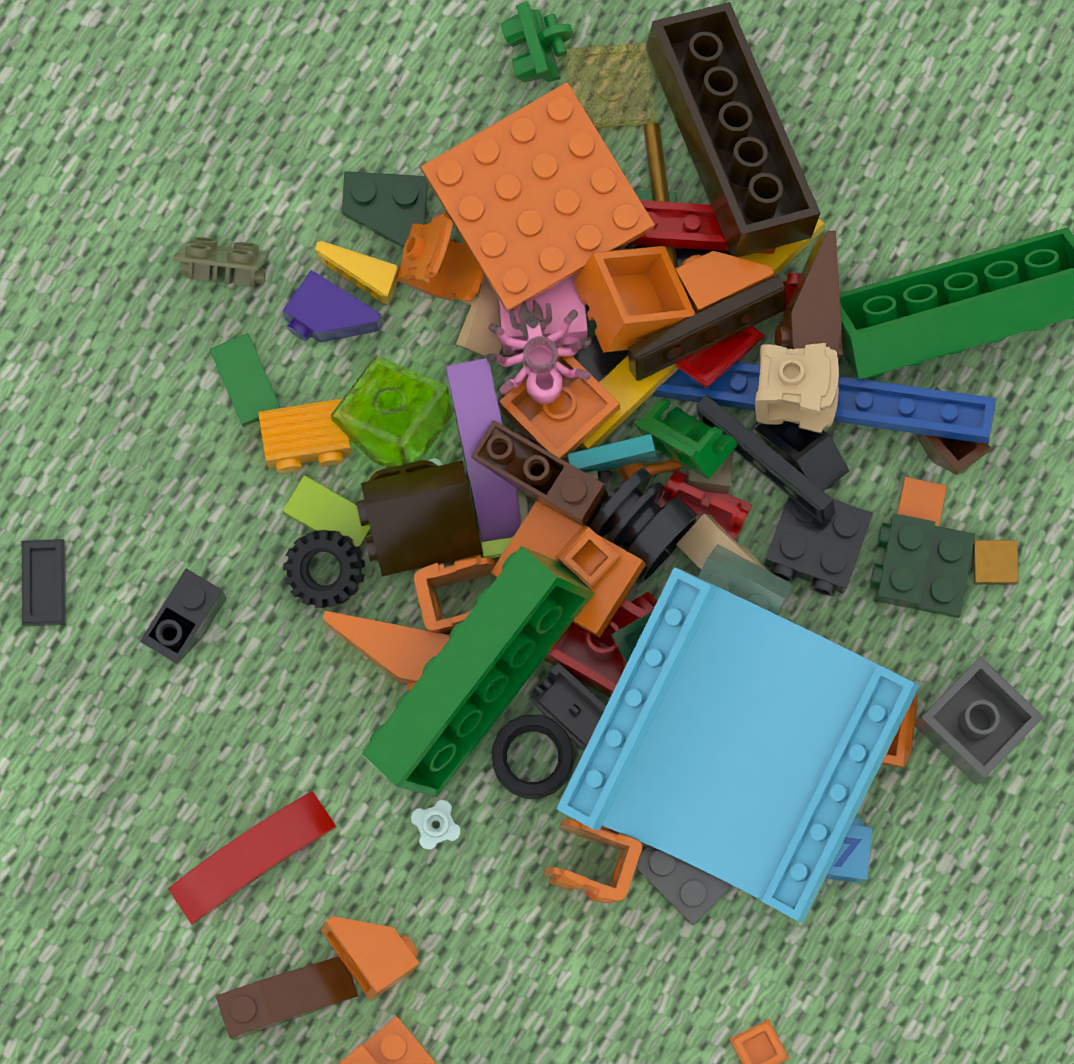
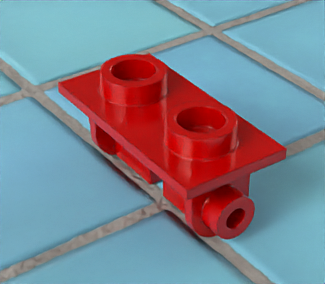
(724, 508)

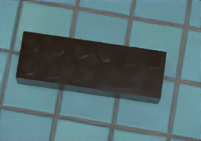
(732, 130)

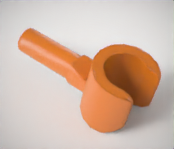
(628, 470)

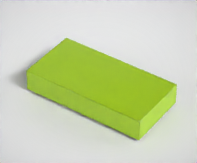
(325, 510)

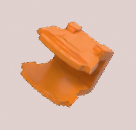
(439, 264)
(436, 576)
(623, 871)

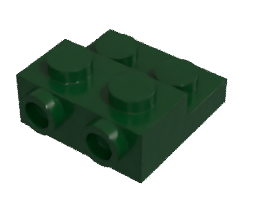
(922, 565)

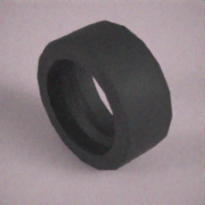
(539, 724)

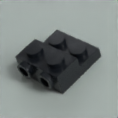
(818, 550)

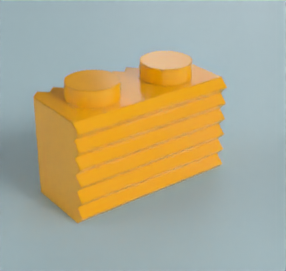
(302, 436)

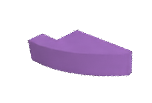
(475, 410)

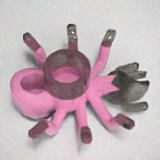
(539, 353)

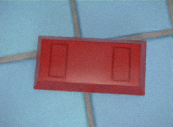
(714, 361)

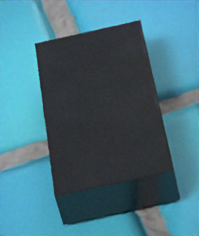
(43, 582)

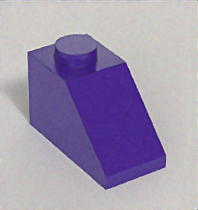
(328, 312)

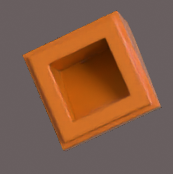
(587, 556)

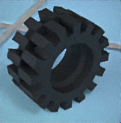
(298, 568)

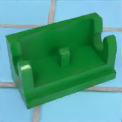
(686, 439)

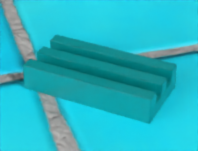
(614, 454)

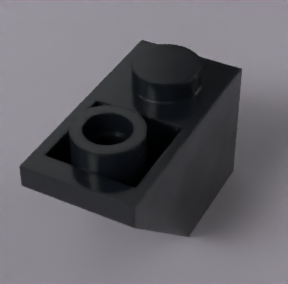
(184, 617)

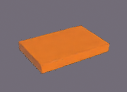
(547, 534)

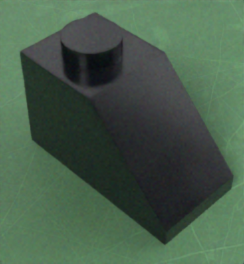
(807, 451)

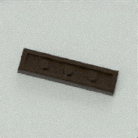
(706, 328)

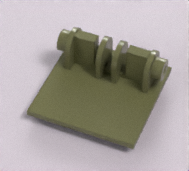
(203, 252)

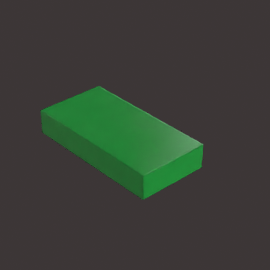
(244, 378)

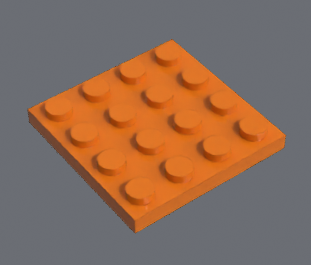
(537, 197)

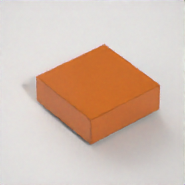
(922, 499)
(759, 1045)

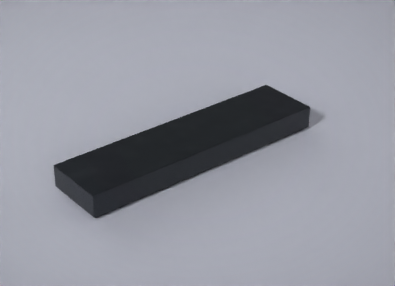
(768, 461)

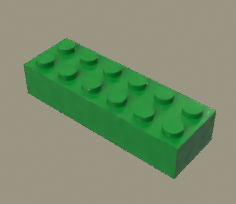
(958, 304)
(477, 672)

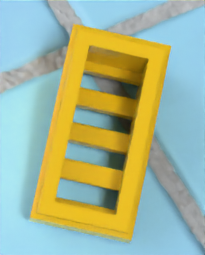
(365, 272)

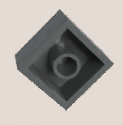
(978, 720)

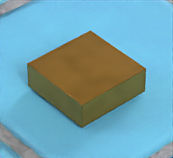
(995, 562)

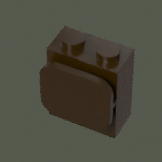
(418, 516)

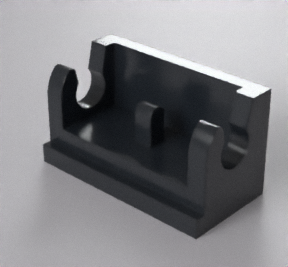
(569, 704)

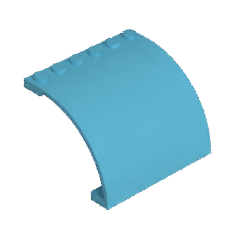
(738, 743)

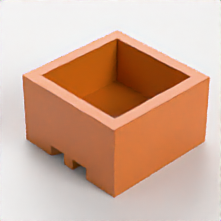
(631, 295)

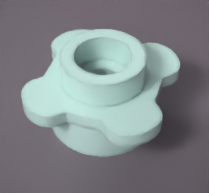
(423, 820)

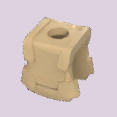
(798, 386)

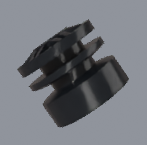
(643, 524)

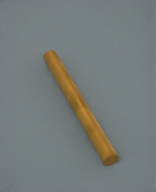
(658, 172)

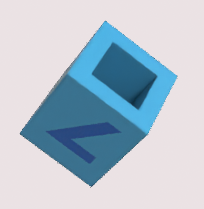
(853, 856)

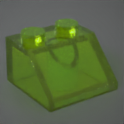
(393, 413)

